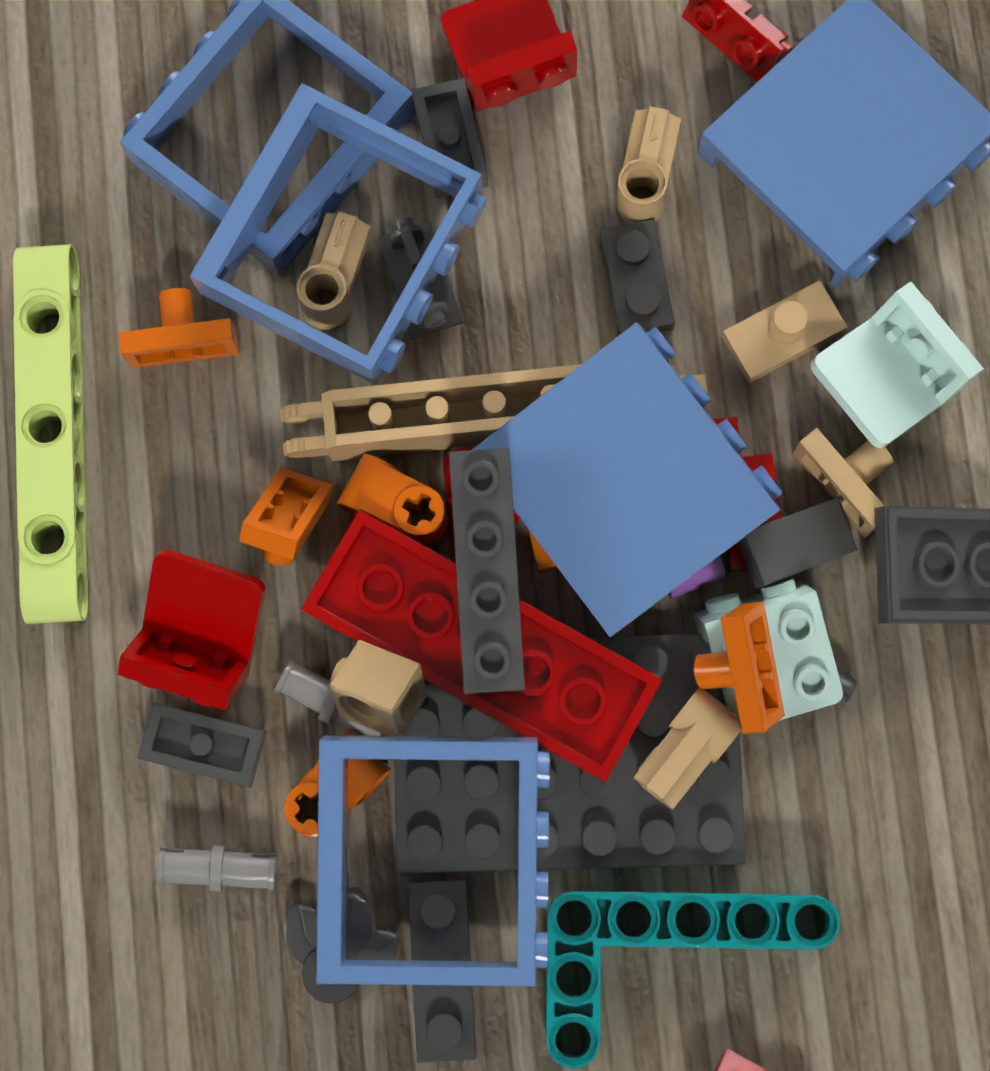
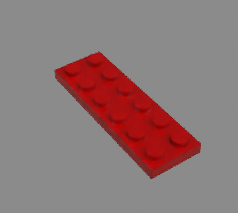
(405, 600)

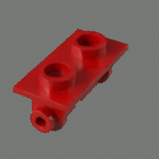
(747, 42)

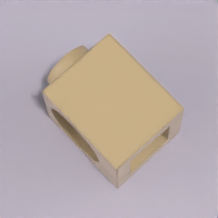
(378, 689)

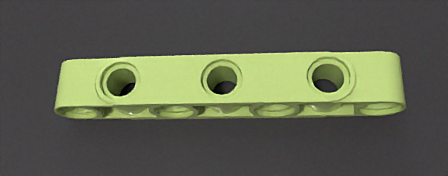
(50, 473)

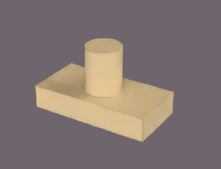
(784, 331)
(846, 477)

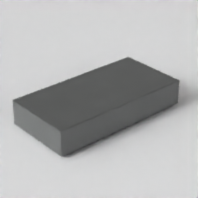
(796, 543)

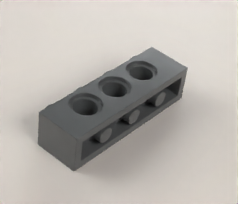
(486, 570)

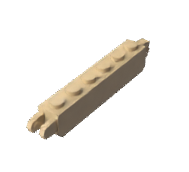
(418, 413)

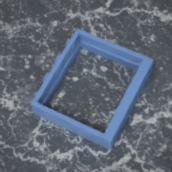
(210, 57)
(266, 181)
(332, 861)

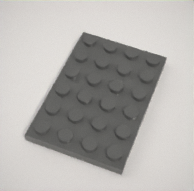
(468, 810)

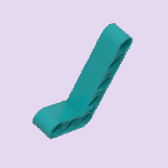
(661, 931)

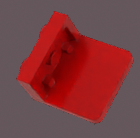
(508, 49)
(195, 630)

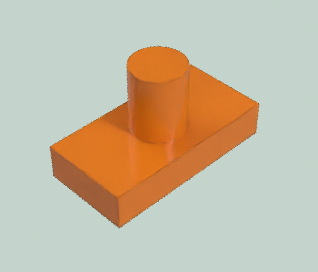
(180, 336)
(285, 515)
(746, 667)

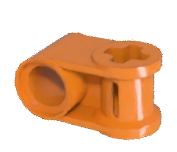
(390, 498)
(363, 779)

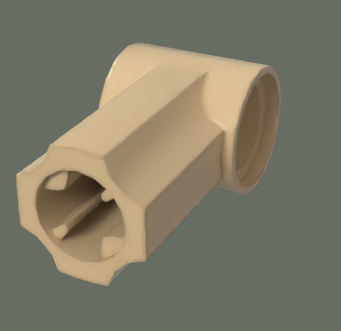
(647, 163)
(333, 268)
(696, 738)

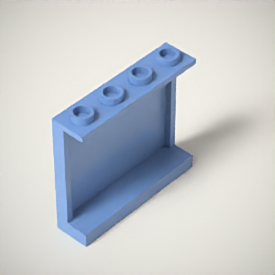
(851, 137)
(631, 477)

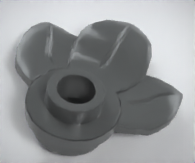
(361, 943)

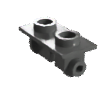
(402, 254)

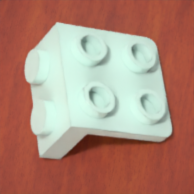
(896, 367)
(798, 640)

